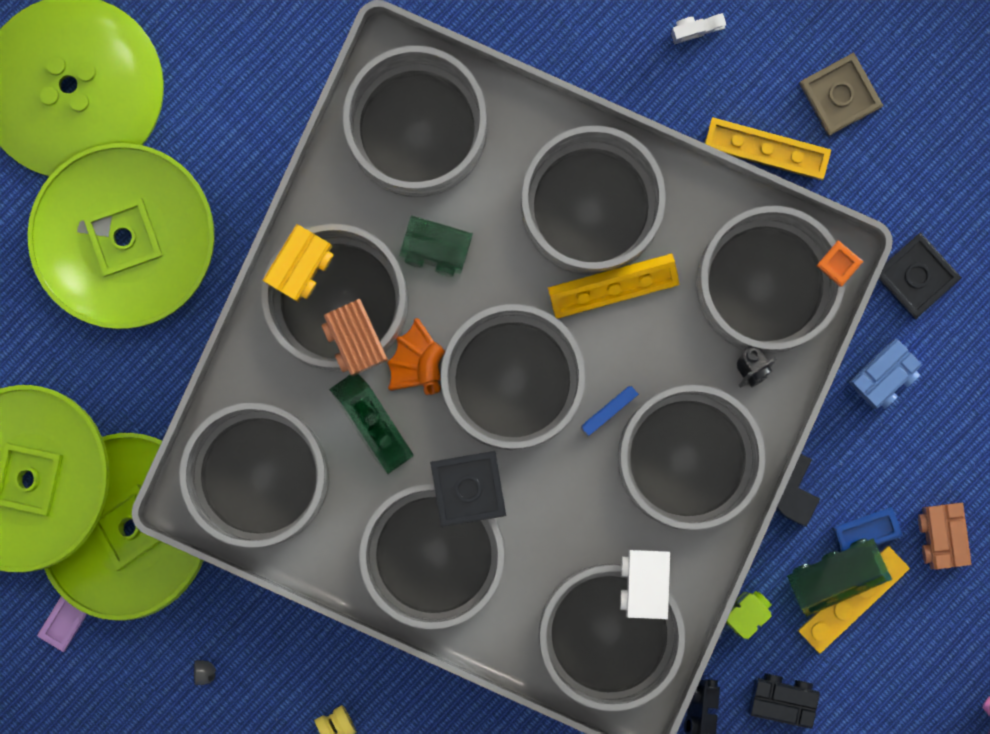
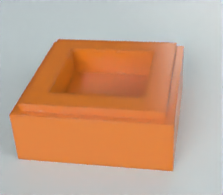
(839, 263)

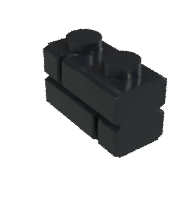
(783, 701)

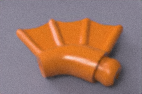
(416, 361)

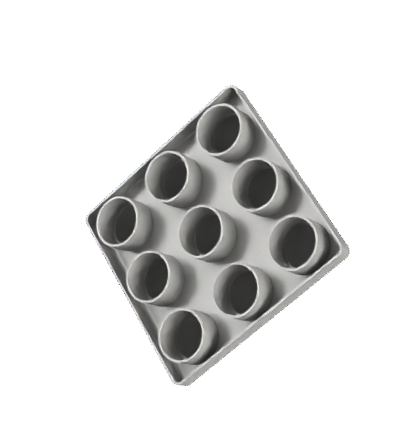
(555, 190)

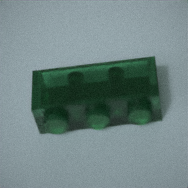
(371, 422)
(839, 576)

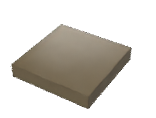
(841, 94)

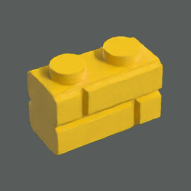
(298, 264)

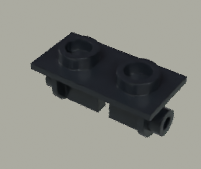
(754, 366)
(705, 697)

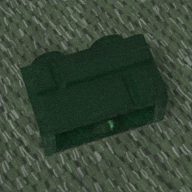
(435, 246)

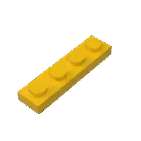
(768, 149)
(613, 286)
(834, 620)

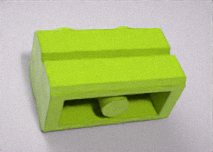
(748, 613)

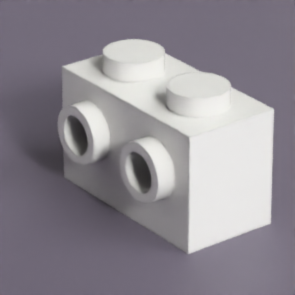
(646, 584)

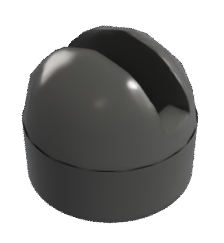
(203, 672)

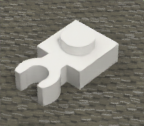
(690, 29)

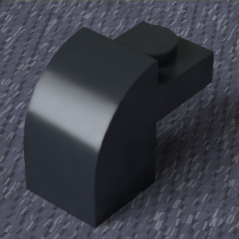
(796, 503)

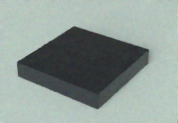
(918, 276)
(468, 488)

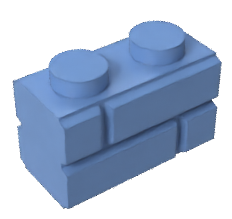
(886, 374)

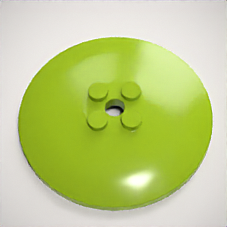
(115, 75)
(93, 273)
(70, 471)
(118, 573)

